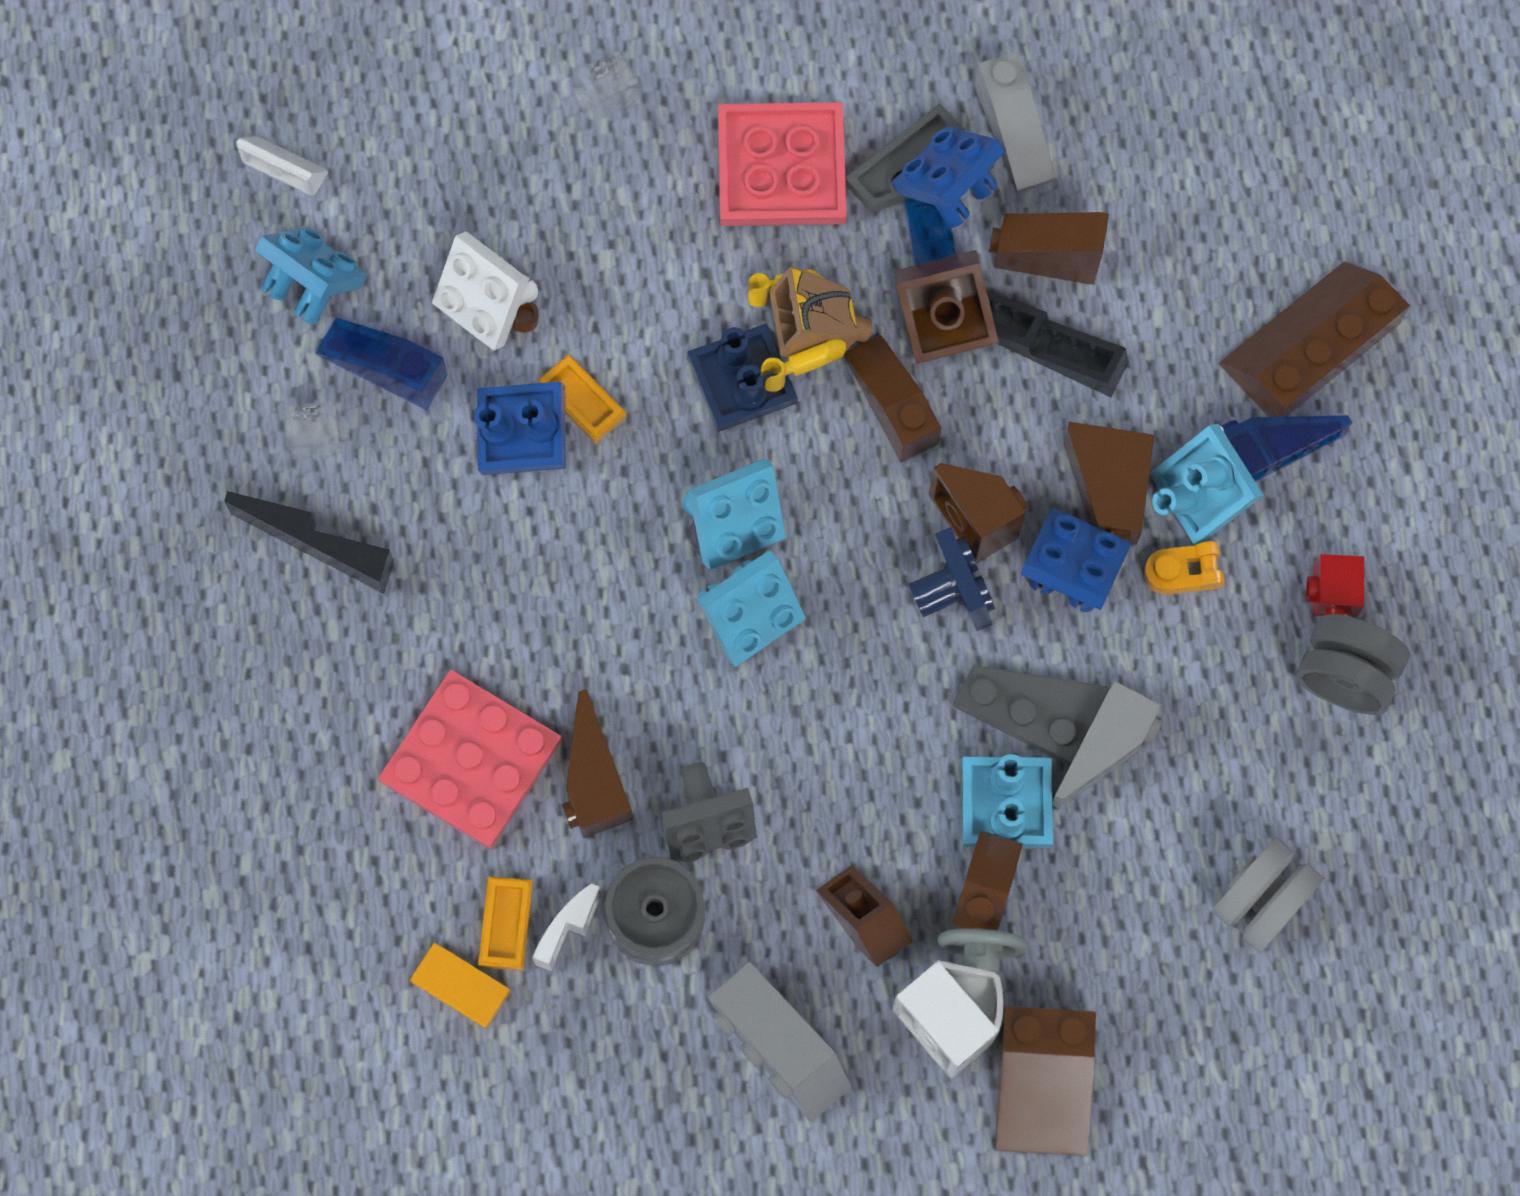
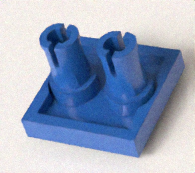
(948, 169)
(521, 428)
(1075, 560)

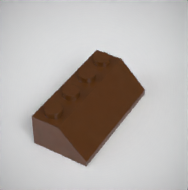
(1315, 338)

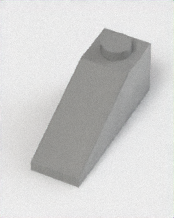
(1014, 120)
(1111, 740)

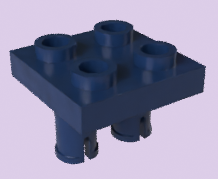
(732, 378)
(954, 583)

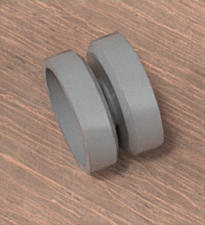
(1265, 892)

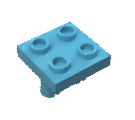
(1204, 485)
(736, 513)
(751, 608)
(1007, 799)

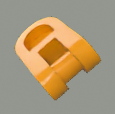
(1168, 570)

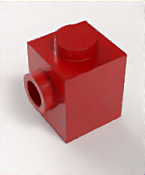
(1337, 585)

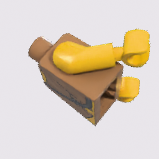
(811, 321)

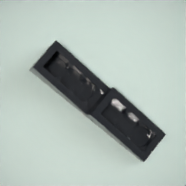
(1056, 346)
(297, 528)

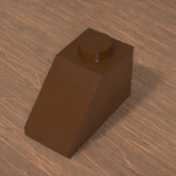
(987, 882)
(865, 915)

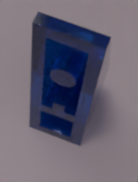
(385, 361)
(1276, 442)

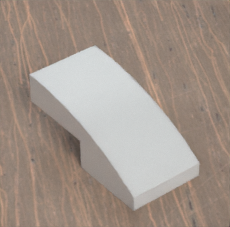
(574, 917)

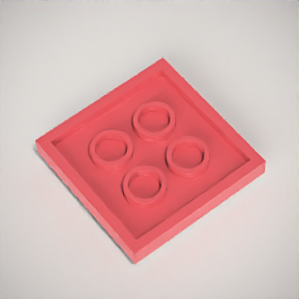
(781, 164)
(470, 759)

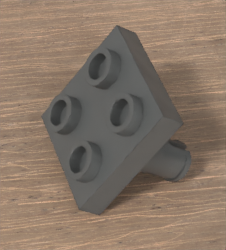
(707, 820)

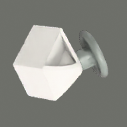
(955, 1006)

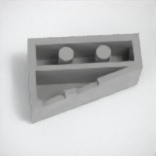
(779, 1041)

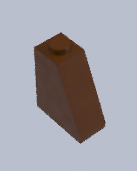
(1051, 244)
(1111, 476)

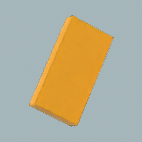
(585, 399)
(505, 923)
(460, 986)

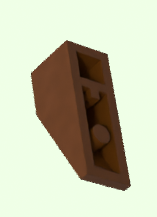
(894, 398)
(593, 783)

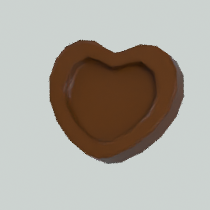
(526, 318)

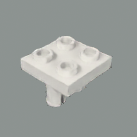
(482, 291)

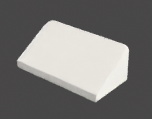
(281, 164)

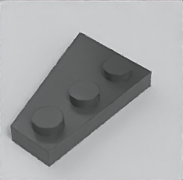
(874, 177)
(1033, 708)

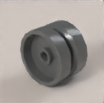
(1353, 664)
(659, 938)

